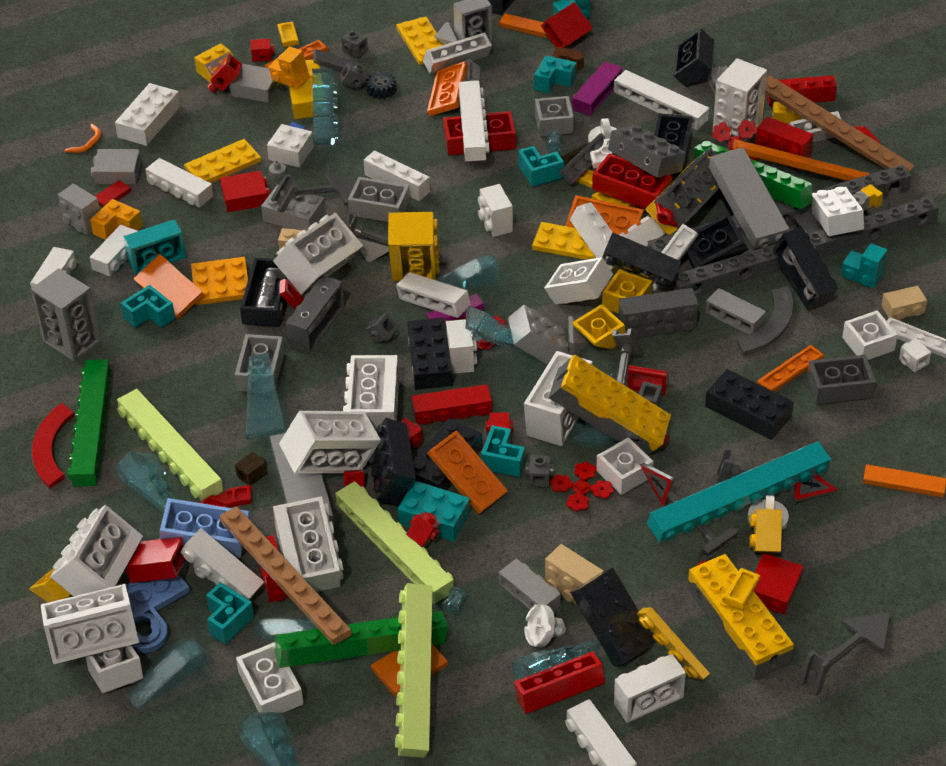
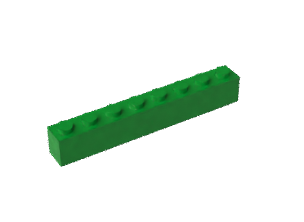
(779, 184)
(90, 423)
(365, 639)

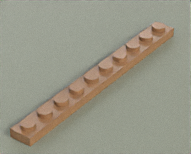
(834, 125)
(285, 576)

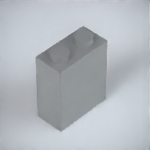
(253, 84)
(116, 165)

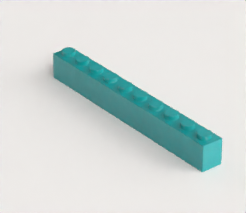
(738, 492)

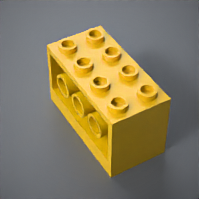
(413, 244)

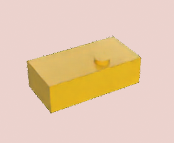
(303, 96)

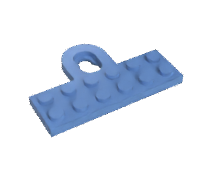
(146, 600)

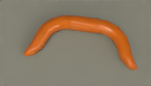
(90, 143)

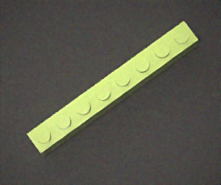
(169, 445)
(393, 541)
(414, 670)

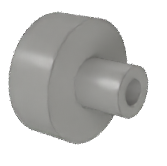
(277, 169)

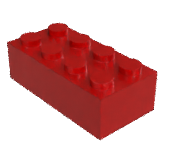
(499, 128)
(628, 182)

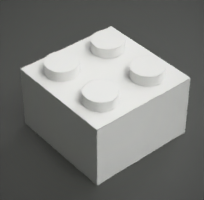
(290, 145)
(495, 210)
(870, 335)
(460, 347)
(622, 465)
(114, 668)

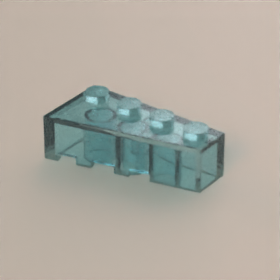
(324, 107)
(263, 407)

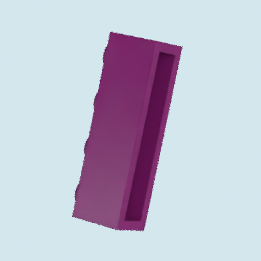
(596, 89)

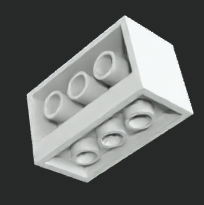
(740, 96)
(317, 252)
(373, 387)
(544, 417)
(329, 441)
(309, 542)
(96, 553)
(89, 624)

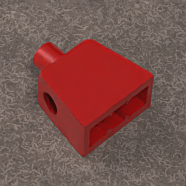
(224, 74)

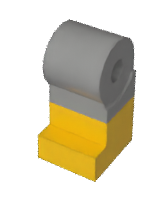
(869, 197)

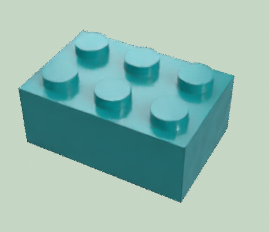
(148, 243)
(447, 506)

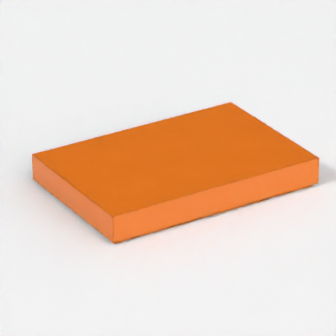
(388, 668)

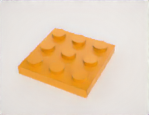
(220, 279)

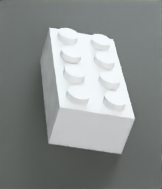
(147, 114)

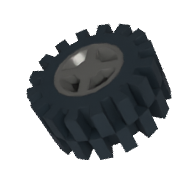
(381, 85)

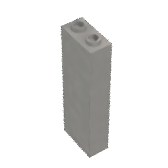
(748, 198)
(297, 486)

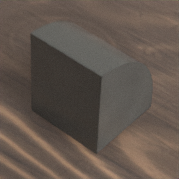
(651, 392)

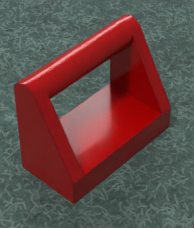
(637, 375)

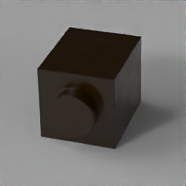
(251, 468)

